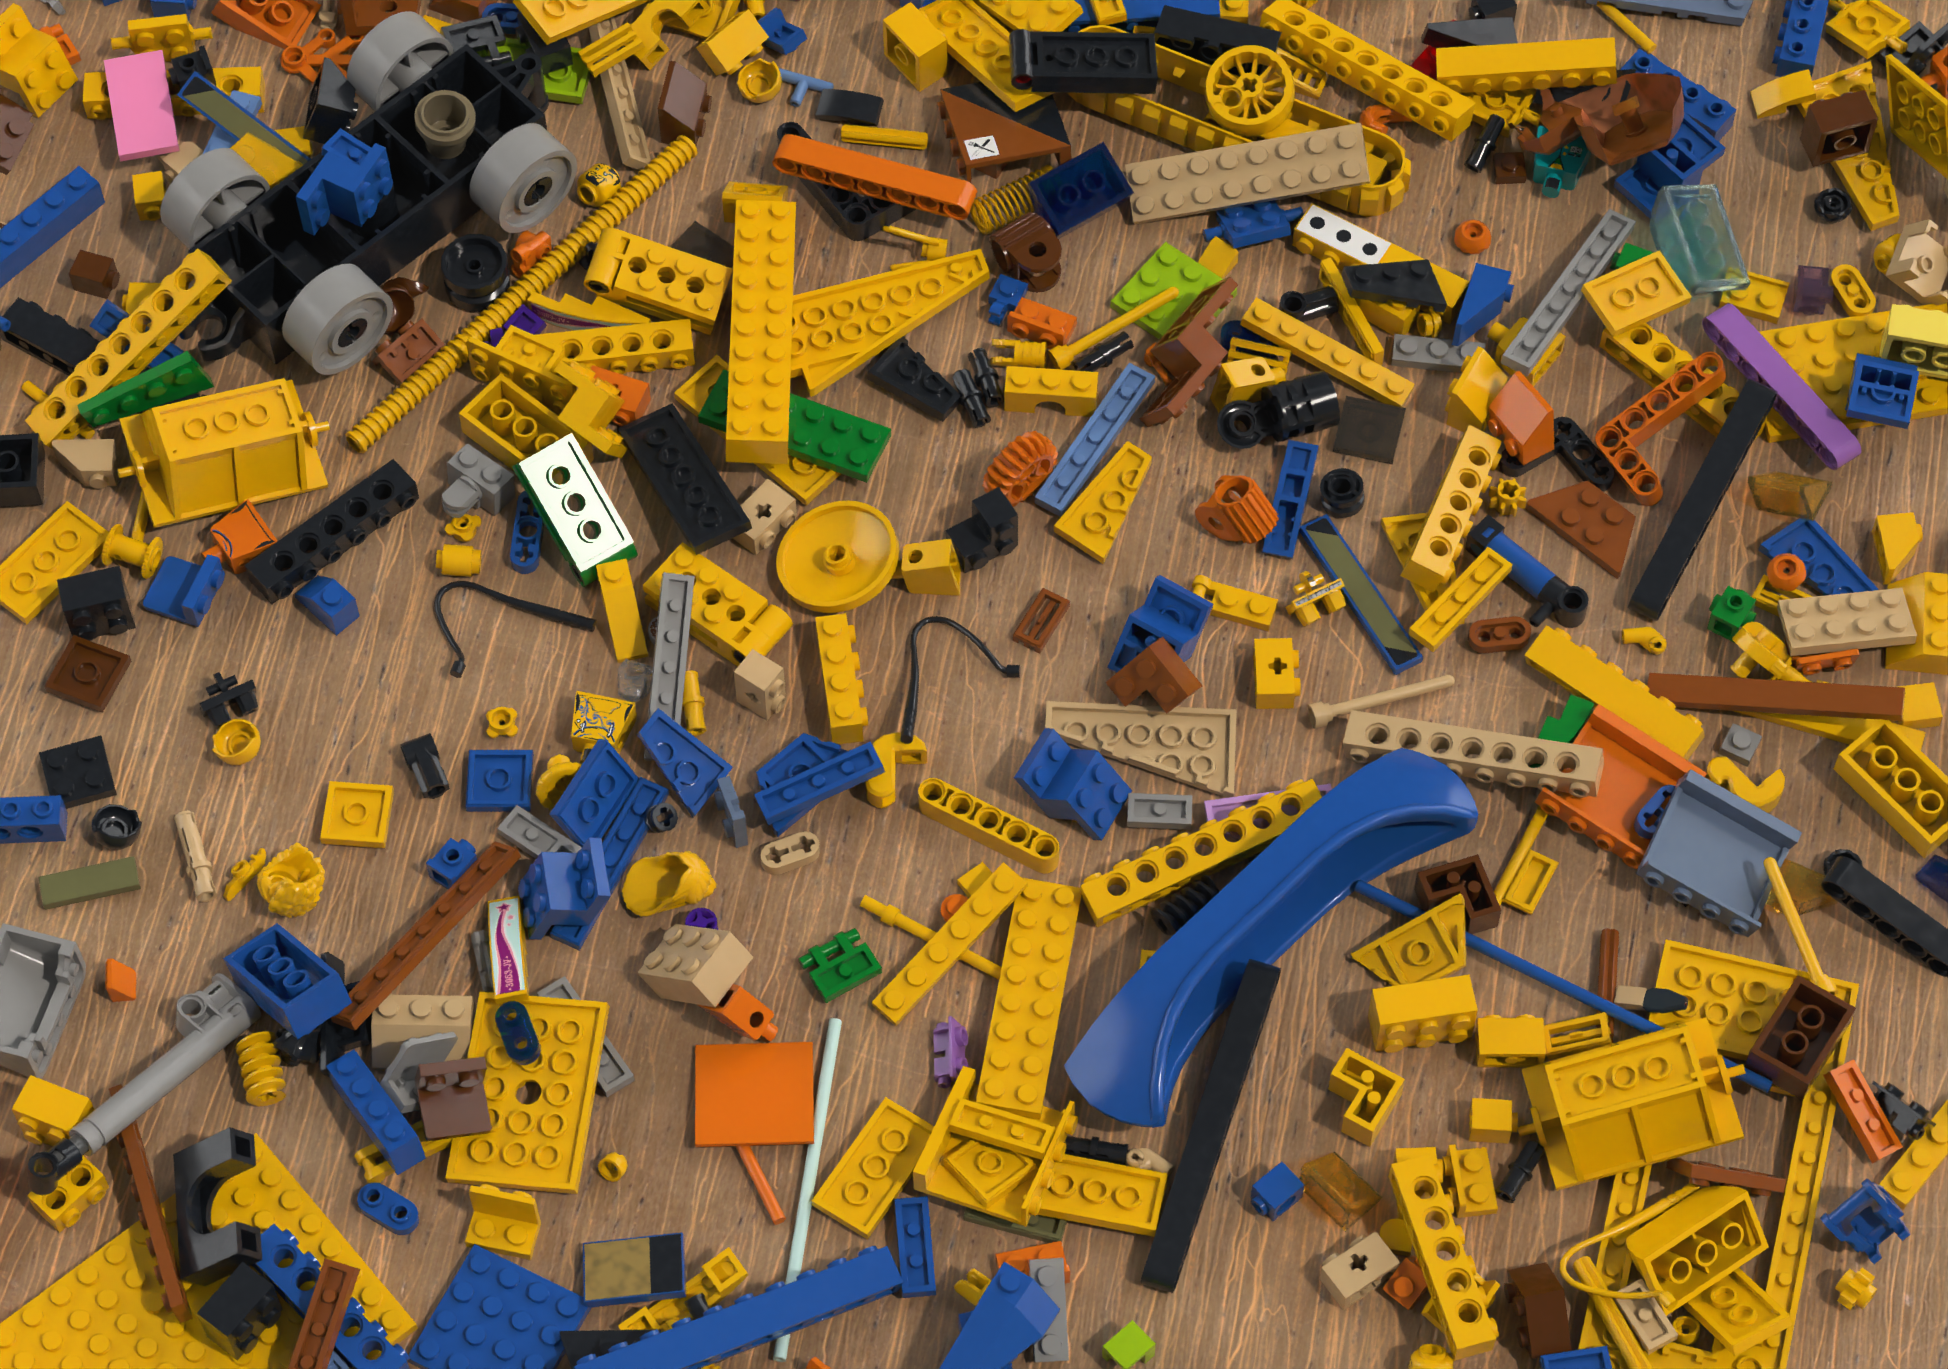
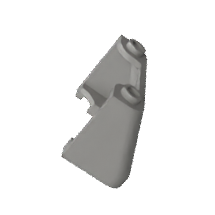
(36, 996)

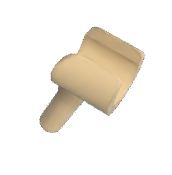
(328, 18)

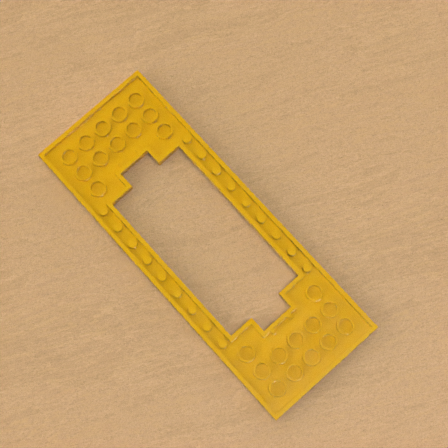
(1738, 1002)

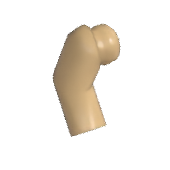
(1149, 1160)

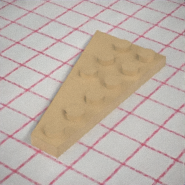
(1181, 745)

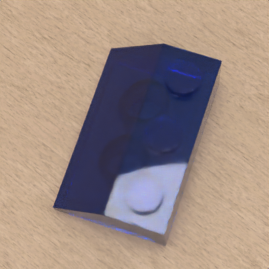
(1079, 190)

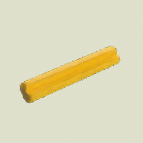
(884, 136)

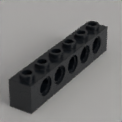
(336, 517)

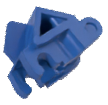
(1867, 1220)

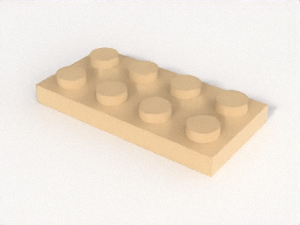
(1846, 621)

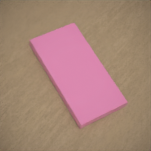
(141, 105)

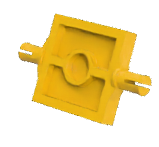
(1867, 26)
(166, 33)
(1506, 104)

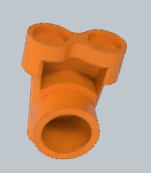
(529, 251)

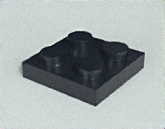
(78, 772)

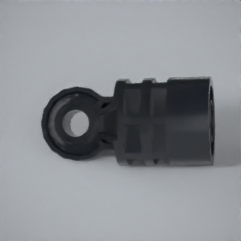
(1284, 411)

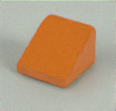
(120, 981)

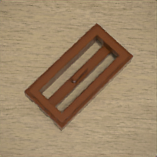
(1050, 628)

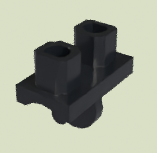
(216, 706)

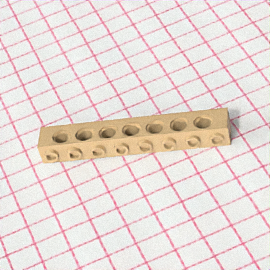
(1491, 747)

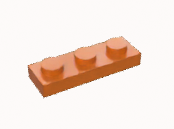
(1863, 1111)

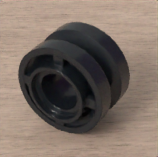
(1345, 482)

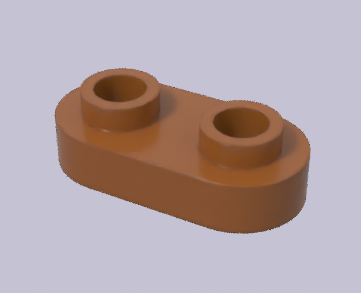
(1498, 634)

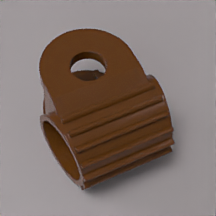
(1029, 247)

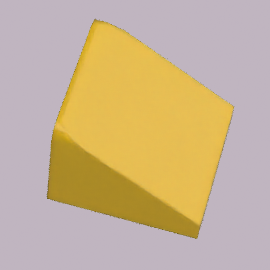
(1219, 257)

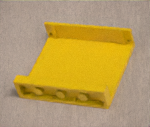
(1017, 1207)

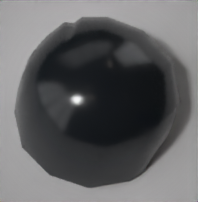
(116, 826)

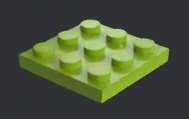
(1164, 270)

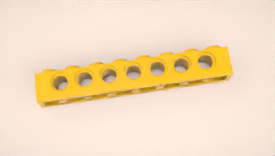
(1369, 69)
(144, 346)
(1107, 907)

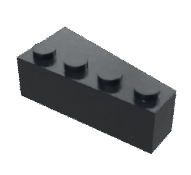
(1210, 36)

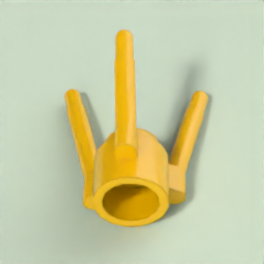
(932, 247)

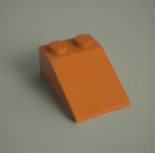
(269, 20)

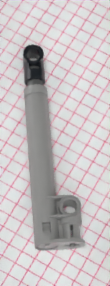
(219, 1018)

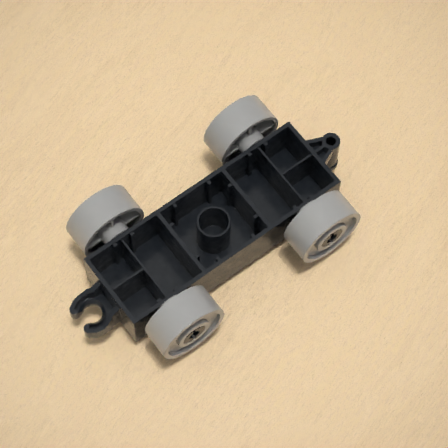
(324, 287)

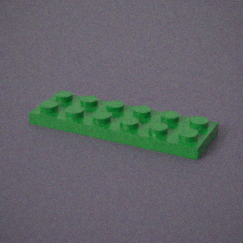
(815, 433)

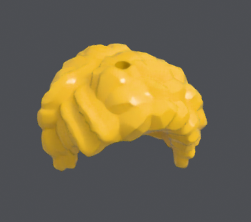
(292, 881)

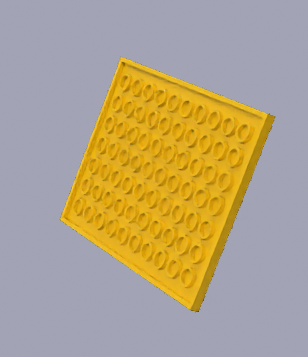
(113, 1309)

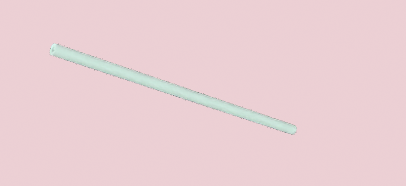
(811, 1168)

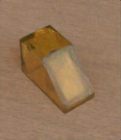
(1804, 889)

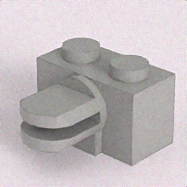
(476, 483)

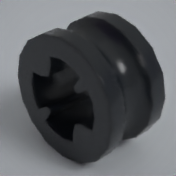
(667, 824)

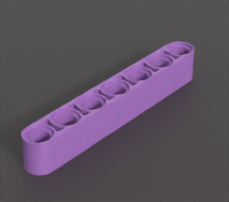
(1794, 399)

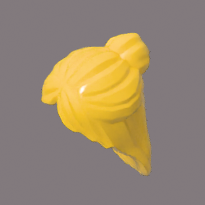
(666, 883)

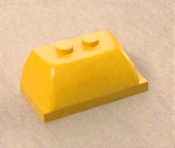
(1697, 1242)

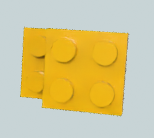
(32, 62)
(592, 408)

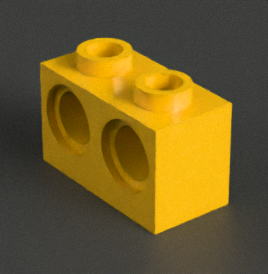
(75, 1197)

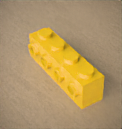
(839, 678)

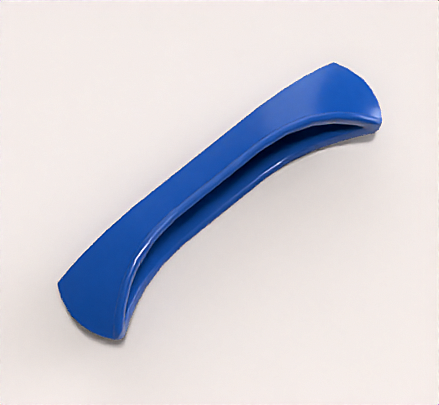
(1349, 835)

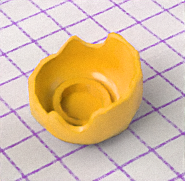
(759, 81)
(236, 742)

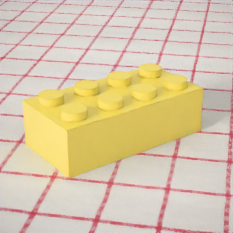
(1917, 339)

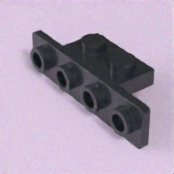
(337, 1038)

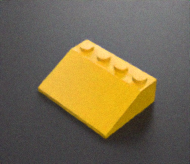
(1918, 114)

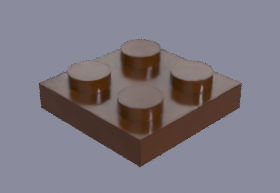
(88, 673)

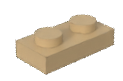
(1646, 1319)

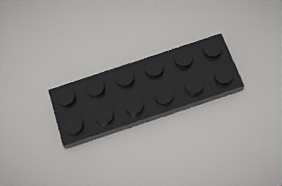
(684, 479)

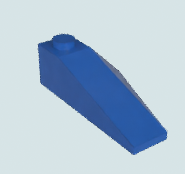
(1004, 1322)

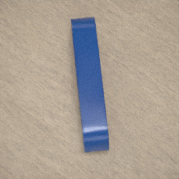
(533, 543)

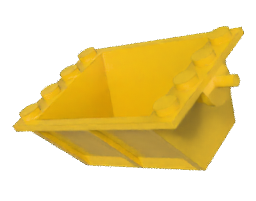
(223, 450)
(1632, 1103)

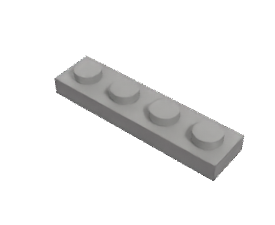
(613, 1070)

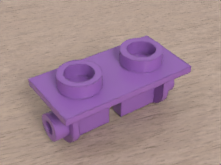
(951, 1040)

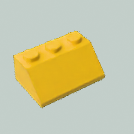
(1928, 607)

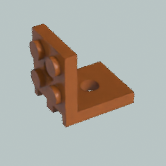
(364, 15)

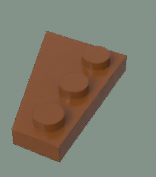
(1705, 1172)

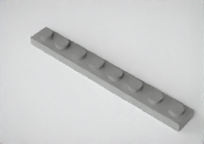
(1566, 292)

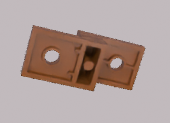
(1189, 353)

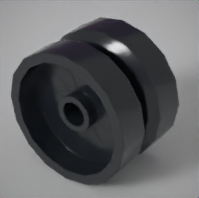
(475, 271)

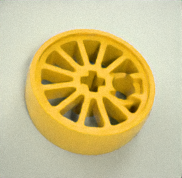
(1227, 116)

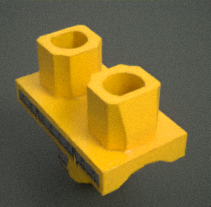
(1329, 594)

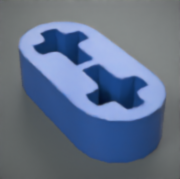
(1652, 807)

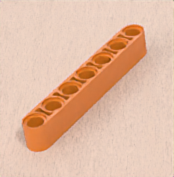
(874, 177)

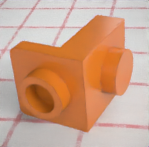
(1407, 1283)

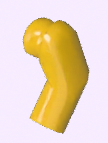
(1645, 636)

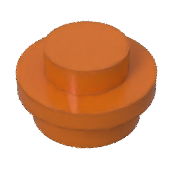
(951, 905)

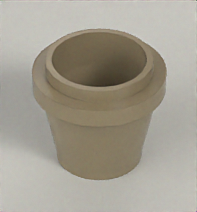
(445, 122)

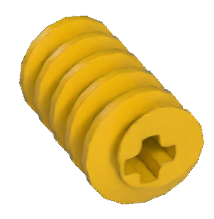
(260, 1069)

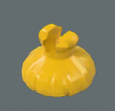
(555, 780)

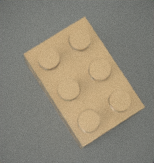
(695, 965)

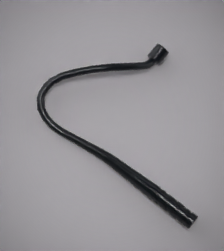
(541, 610)
(912, 698)

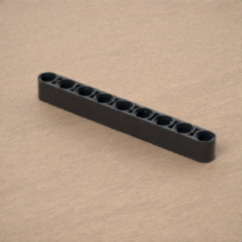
(1702, 500)

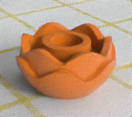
(1471, 244)
(1782, 580)

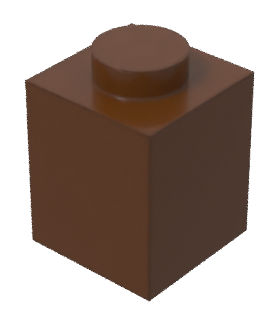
(94, 274)

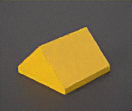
(749, 191)

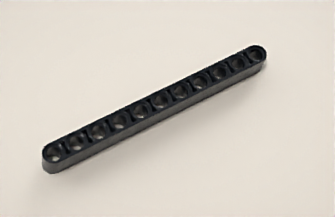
(1210, 1126)

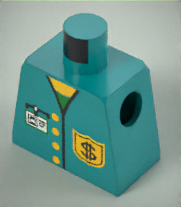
(1562, 167)

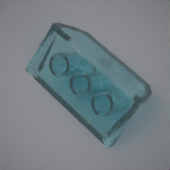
(1698, 239)

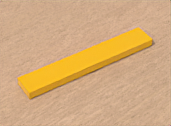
(1834, 728)

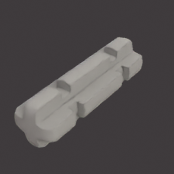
(481, 947)

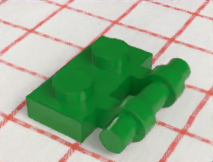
(844, 972)

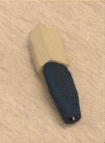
(1651, 1000)

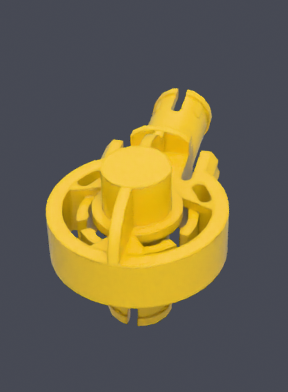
(1766, 649)

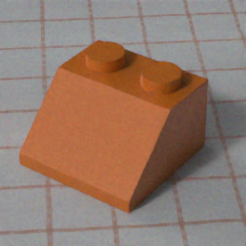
(1522, 420)

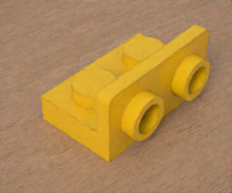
(1470, 1181)

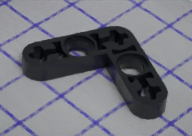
(1566, 446)

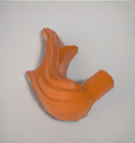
(1377, 115)

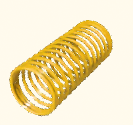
(986, 226)

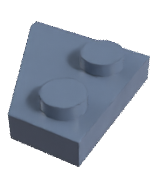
(727, 800)

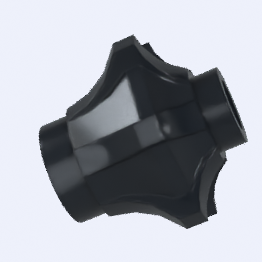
(300, 1049)

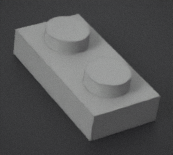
(1159, 811)

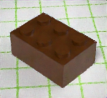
(1800, 1037)

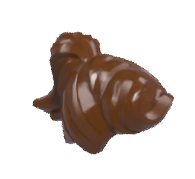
(402, 293)

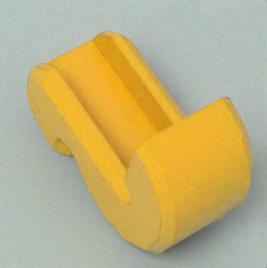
(890, 750)
(1729, 776)

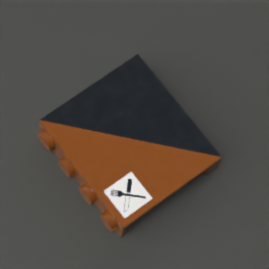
(991, 133)

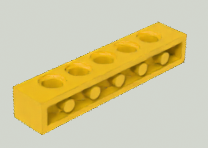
(242, 79)
(618, 340)
(1643, 362)
(1451, 509)
(1462, 1337)

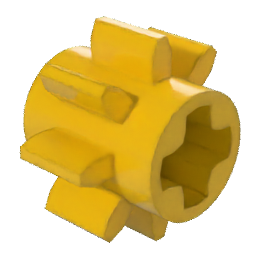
(1507, 497)
(1856, 1288)

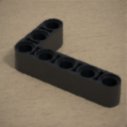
(854, 207)

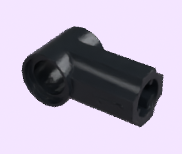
(1309, 304)
(424, 759)

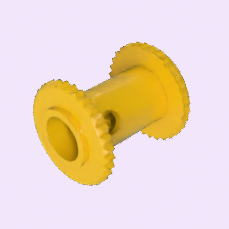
(132, 551)

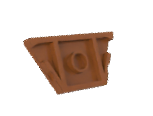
(1588, 522)

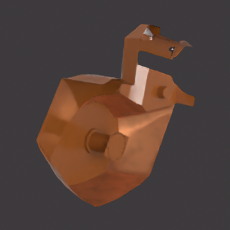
(1611, 127)

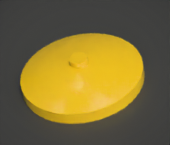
(837, 556)

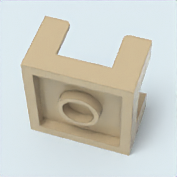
(1920, 264)

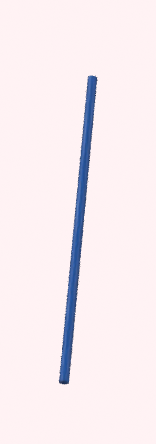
(1546, 977)

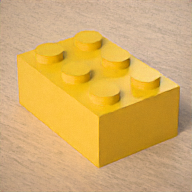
(1422, 1013)

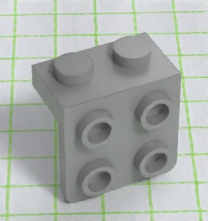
(401, 1073)

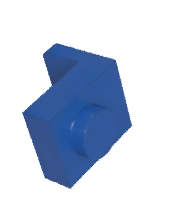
(782, 35)

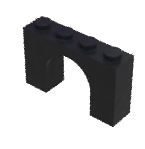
(199, 1174)

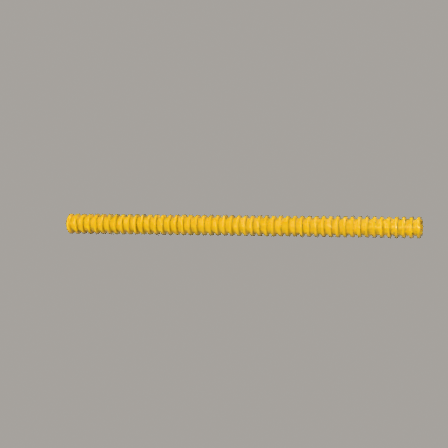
(535, 280)

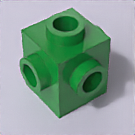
(1731, 612)

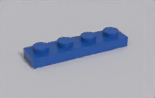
(819, 783)

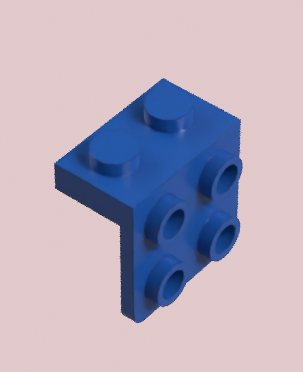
(185, 589)

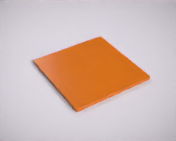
(754, 1094)

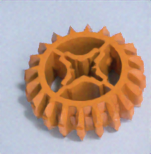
(1021, 467)

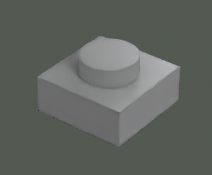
(1740, 744)

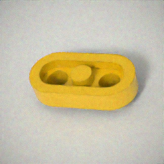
(1855, 293)

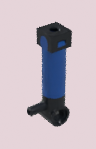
(1531, 576)

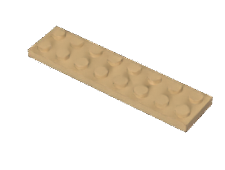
(1248, 173)

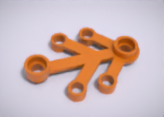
(307, 58)

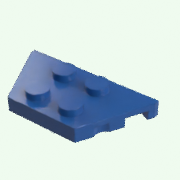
(796, 758)

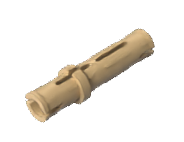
(198, 867)

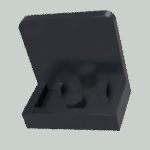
(1921, 47)

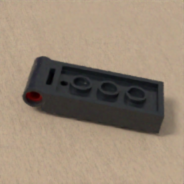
(1083, 62)

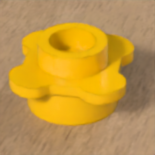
(463, 533)
(500, 714)

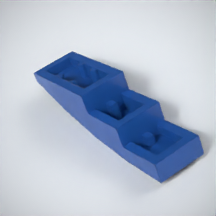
(1291, 498)

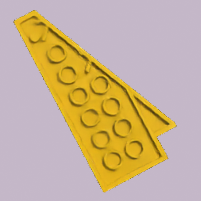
(859, 318)

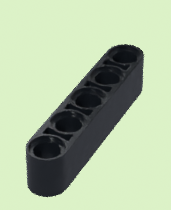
(1889, 913)

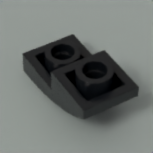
(849, 106)

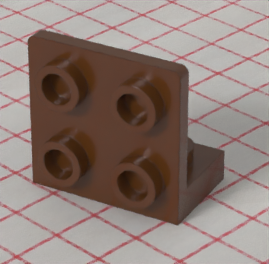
(453, 1098)

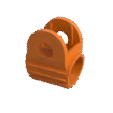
(1241, 518)

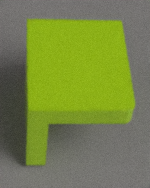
(1129, 1346)

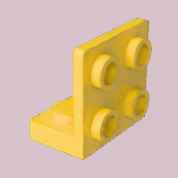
(503, 1221)

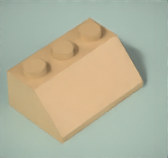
(418, 1017)

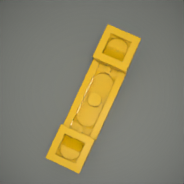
(716, 1281)

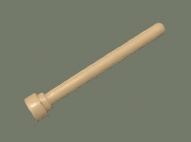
(1321, 713)

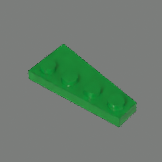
(152, 388)

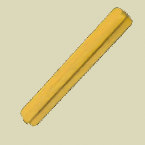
(1611, 1315)

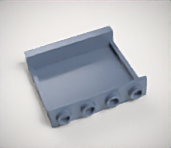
(1714, 852)

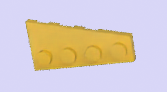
(1103, 506)
(1402, 534)

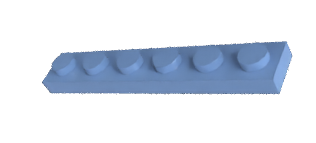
(1094, 439)

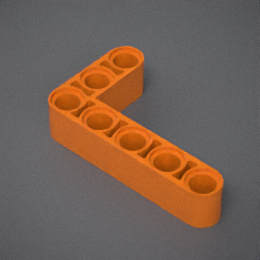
(1654, 421)

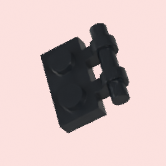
(479, 35)

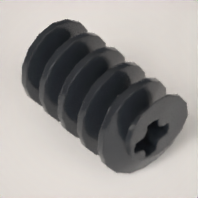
(1182, 907)

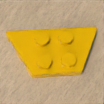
(1422, 948)

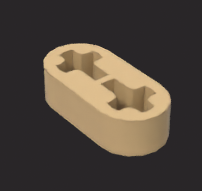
(790, 853)

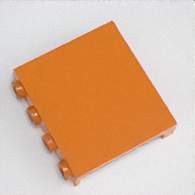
(1630, 777)

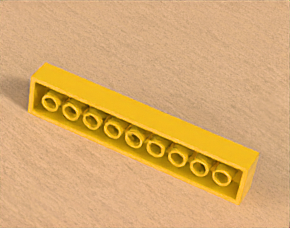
(761, 332)

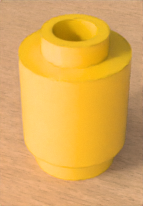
(458, 560)

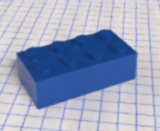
(288, 981)

